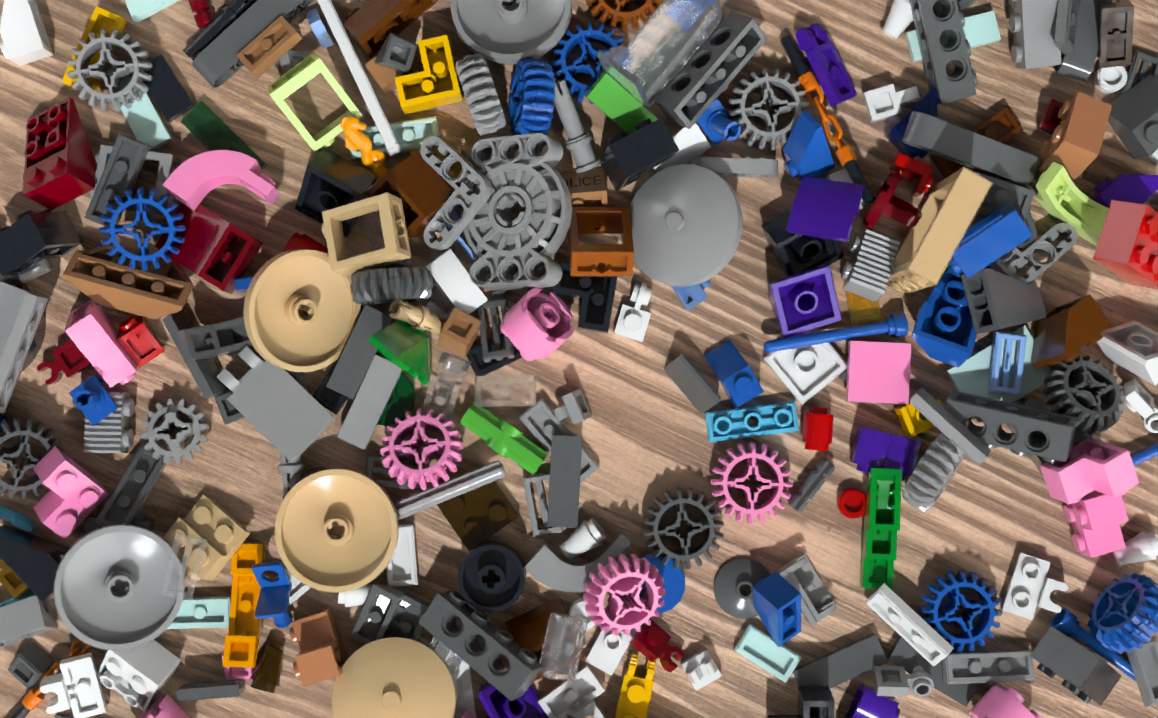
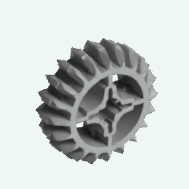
(104, 45)
(767, 84)
(481, 94)
(933, 473)

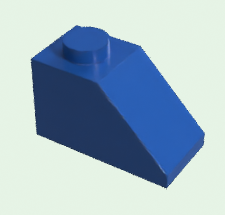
(807, 149)
(733, 374)
(778, 607)

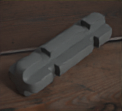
(811, 484)

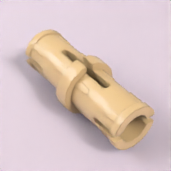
(417, 317)

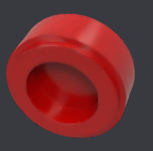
(851, 503)

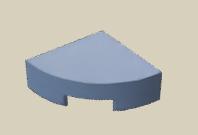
(319, 28)

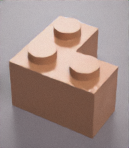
(1078, 136)
(319, 645)

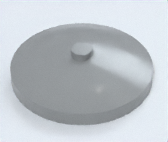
(511, 28)
(685, 225)
(113, 586)

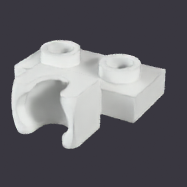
(1031, 587)
(75, 687)
(574, 697)

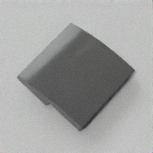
(1001, 192)
(390, 614)

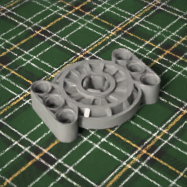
(534, 234)

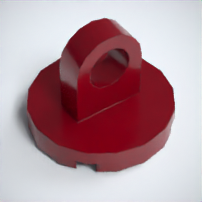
(891, 206)

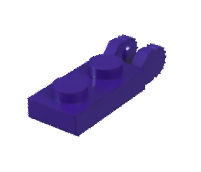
(826, 64)

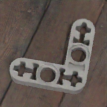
(462, 195)
(1016, 260)

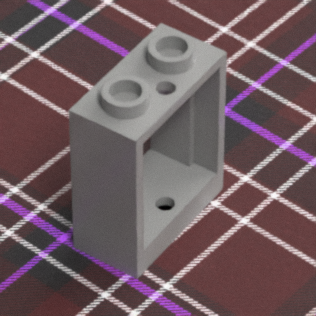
(167, 165)

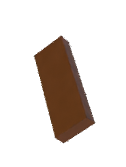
(999, 127)

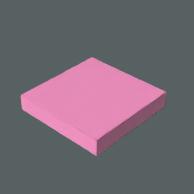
(878, 372)

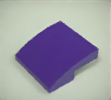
(825, 208)

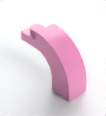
(211, 169)

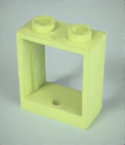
(297, 78)

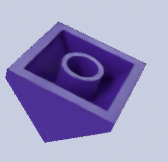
(804, 301)
(500, 706)

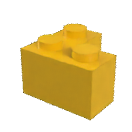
(436, 84)

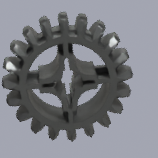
(389, 284)
(1085, 392)
(26, 431)
(685, 553)

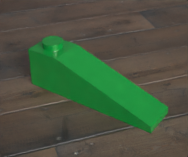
(406, 349)

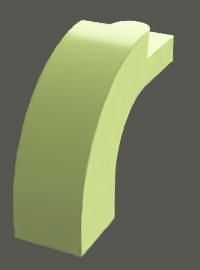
(1070, 205)

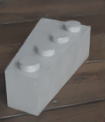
(1033, 33)

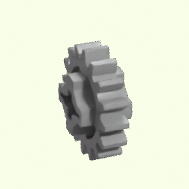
(173, 418)

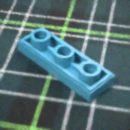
(733, 424)

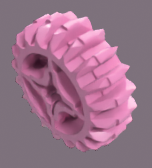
(398, 448)
(751, 468)
(625, 610)

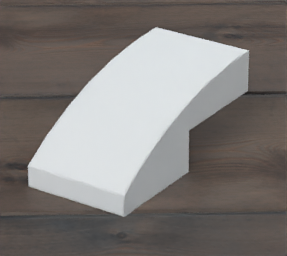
(456, 282)

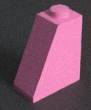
(97, 340)

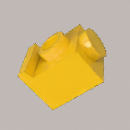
(910, 420)

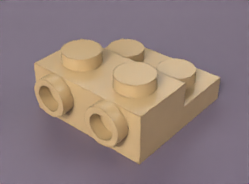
(214, 523)

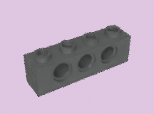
(936, 57)
(710, 69)
(1057, 427)
(441, 623)

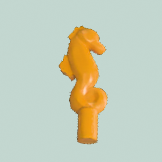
(358, 140)

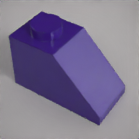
(1125, 188)

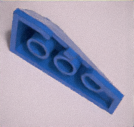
(945, 322)

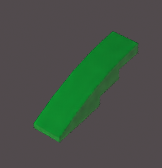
(881, 527)

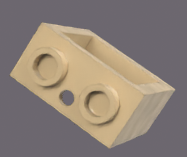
(393, 230)

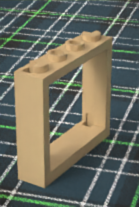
(938, 233)

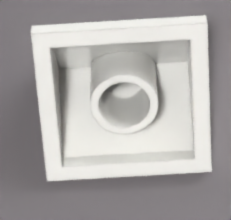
(1133, 348)

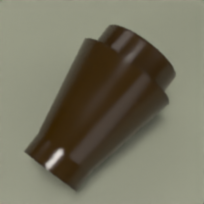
(268, 670)

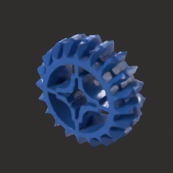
(578, 68)
(531, 97)
(142, 202)
(984, 606)
(1125, 613)

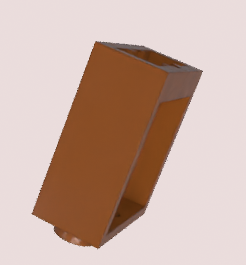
(584, 258)

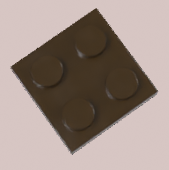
(478, 514)

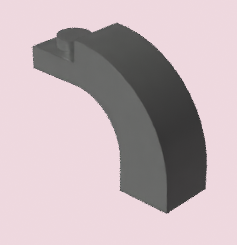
(214, 340)

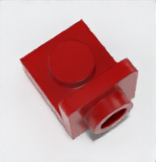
(912, 168)
(139, 340)

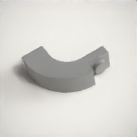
(567, 575)

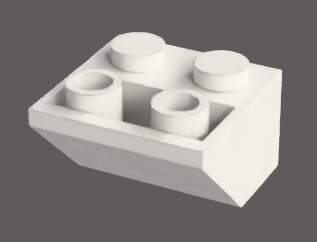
(138, 672)

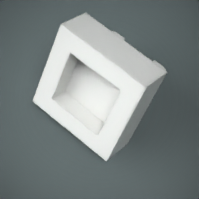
(701, 669)

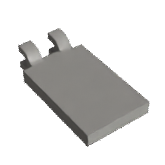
(277, 405)

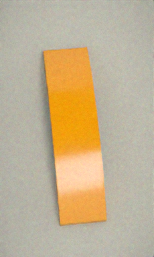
(244, 629)

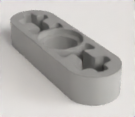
(739, 166)

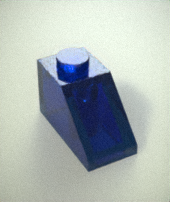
(926, 105)

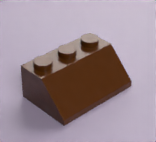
(379, 18)

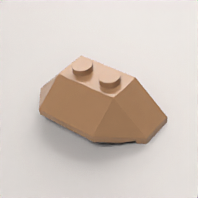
(135, 291)

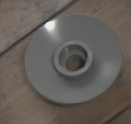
(729, 581)

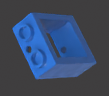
(989, 240)

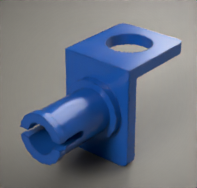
(718, 124)
(93, 399)
(273, 594)

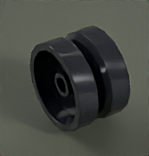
(492, 594)

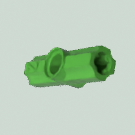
(504, 438)

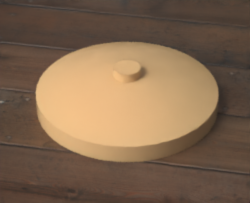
(300, 311)
(336, 530)
(394, 681)

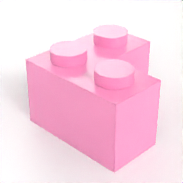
(1090, 468)
(72, 492)
(1097, 523)

